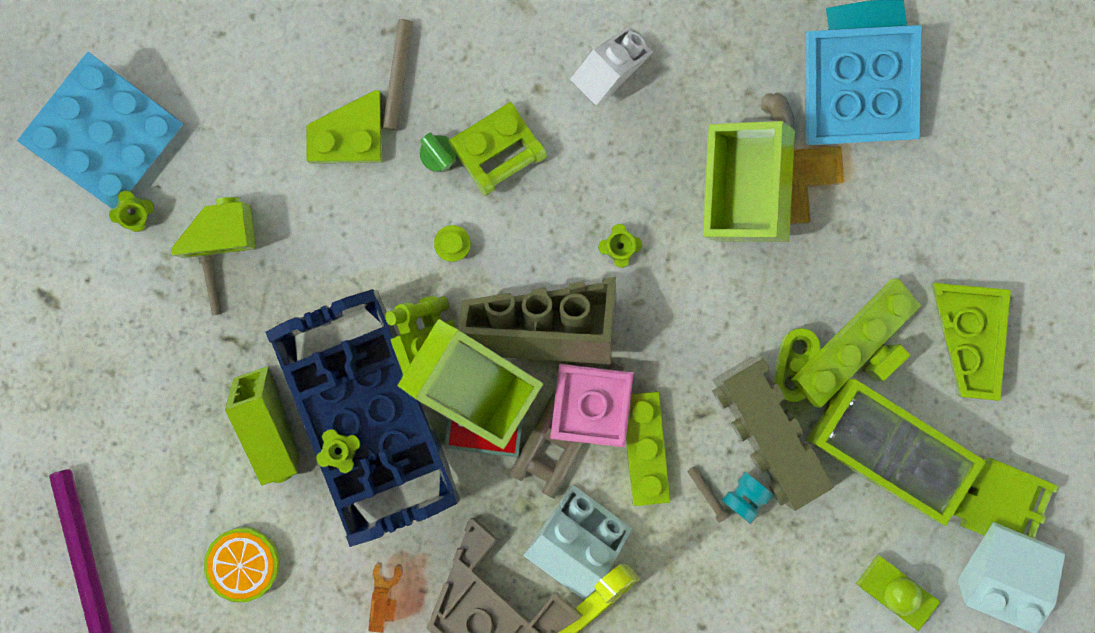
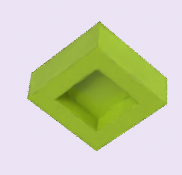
(886, 361)

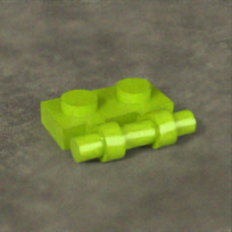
(412, 338)

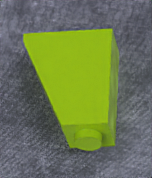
(262, 426)

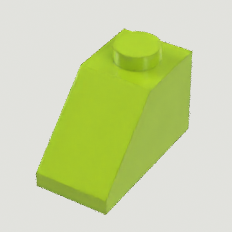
(218, 230)

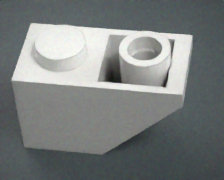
(611, 65)

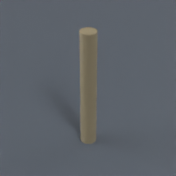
(397, 74)

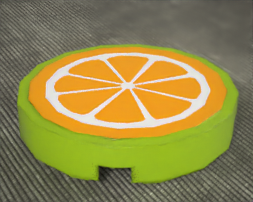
(241, 564)

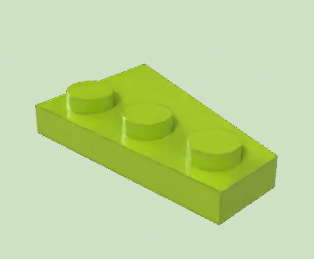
(975, 336)

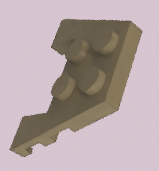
(476, 606)

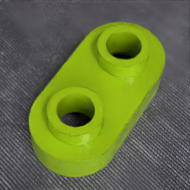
(791, 363)

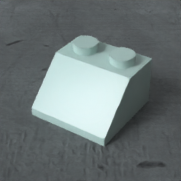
(1013, 578)

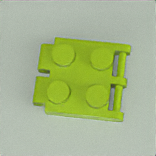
(1004, 497)

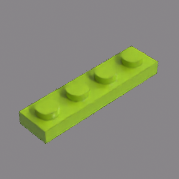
(856, 342)

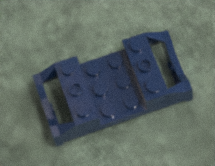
(358, 395)

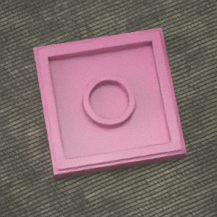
(592, 405)

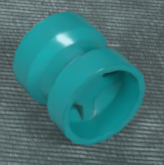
(753, 491)

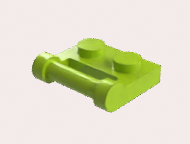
(490, 138)

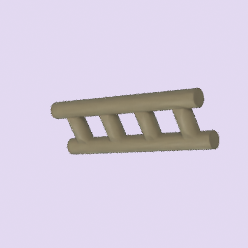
(542, 430)

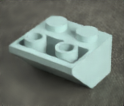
(578, 542)

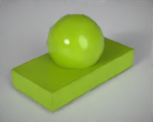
(898, 592)

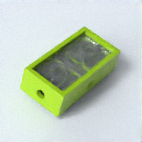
(896, 451)

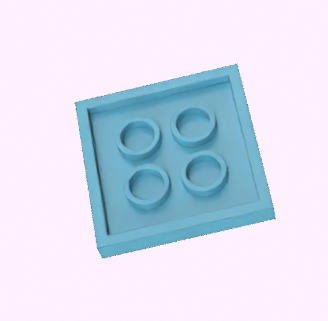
(862, 84)
(100, 130)

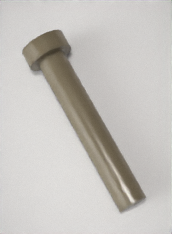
(207, 261)
(708, 494)

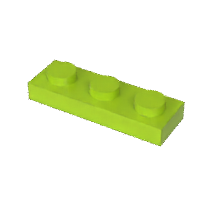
(646, 451)

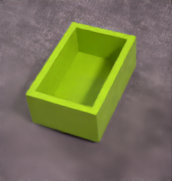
(749, 182)
(470, 384)

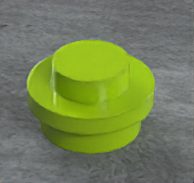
(452, 243)

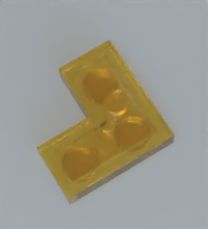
(813, 169)

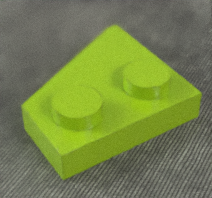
(348, 133)

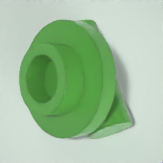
(437, 153)

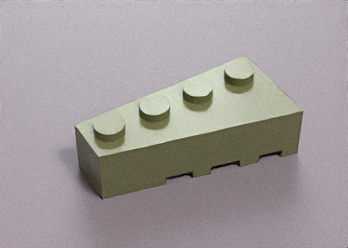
(546, 325)
(772, 433)

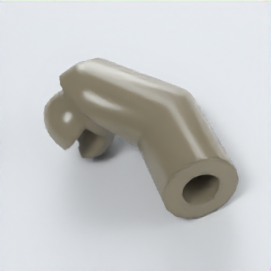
(778, 108)

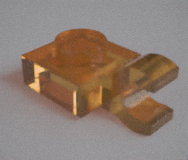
(382, 605)

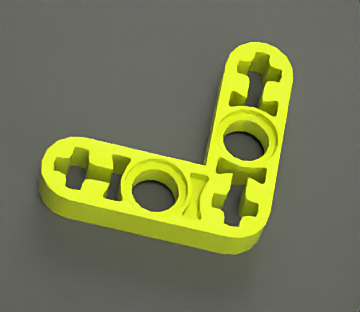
(607, 592)

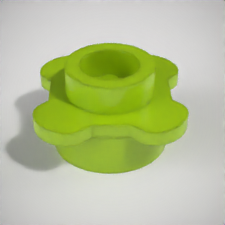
(134, 221)
(630, 243)
(348, 445)

